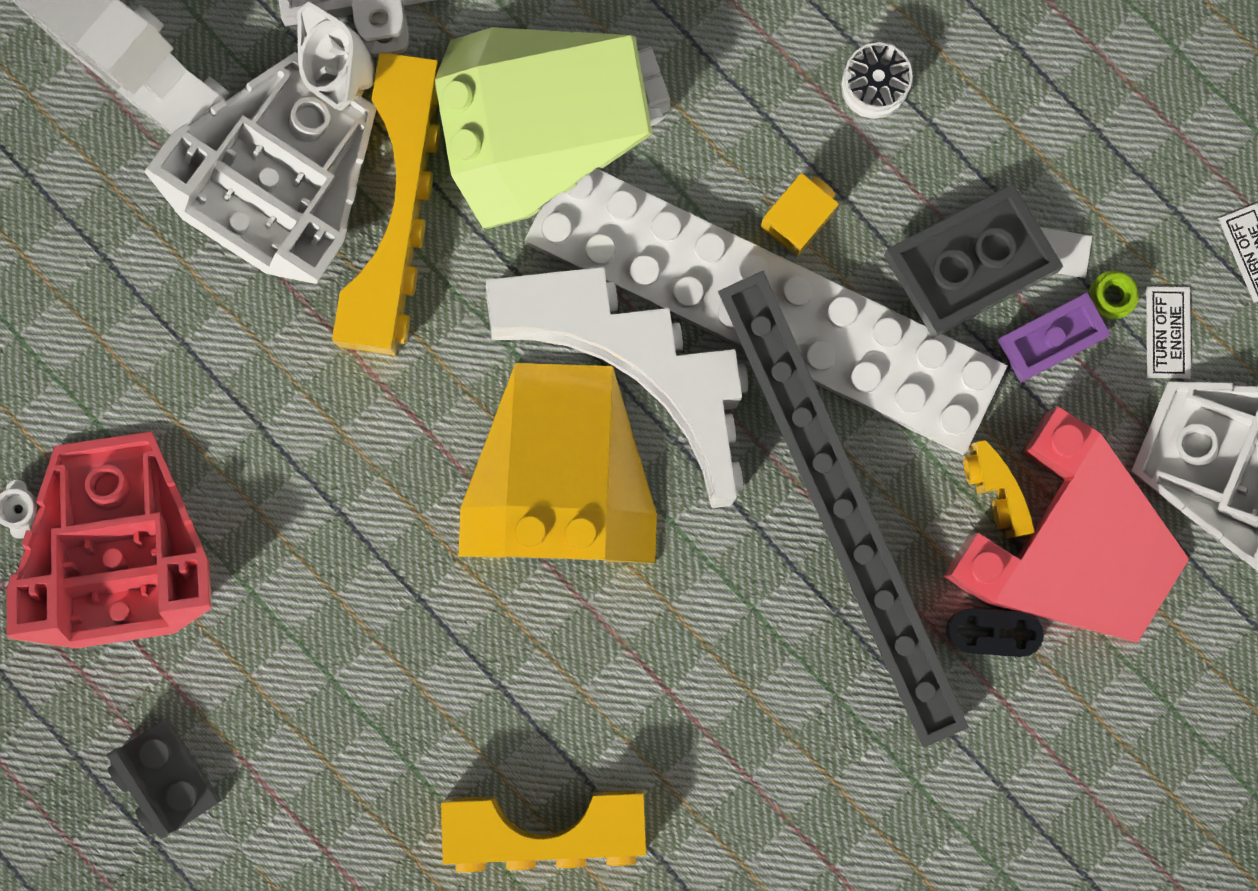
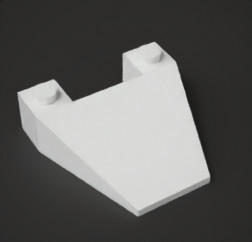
(128, 56)

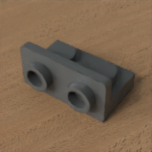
(162, 779)

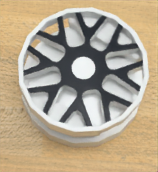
(876, 80)

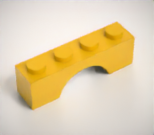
(481, 833)

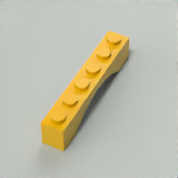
(374, 301)

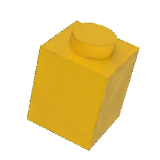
(800, 213)

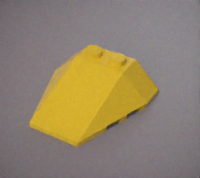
(560, 473)

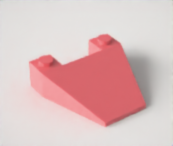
(1095, 553)

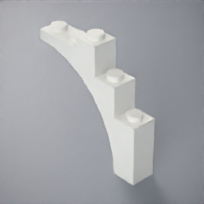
(694, 388)

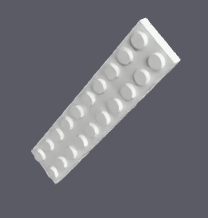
(842, 336)

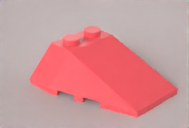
(108, 550)

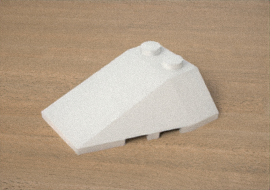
(269, 172)
(1206, 459)

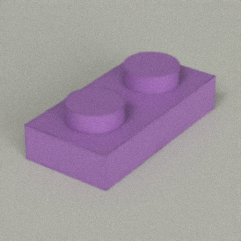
(1053, 337)

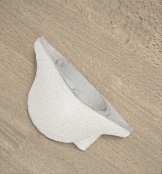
(332, 57)

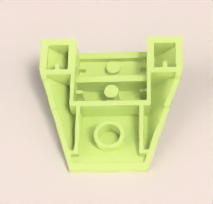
(536, 114)

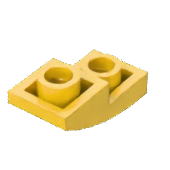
(990, 474)

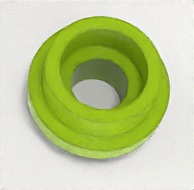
(1124, 285)

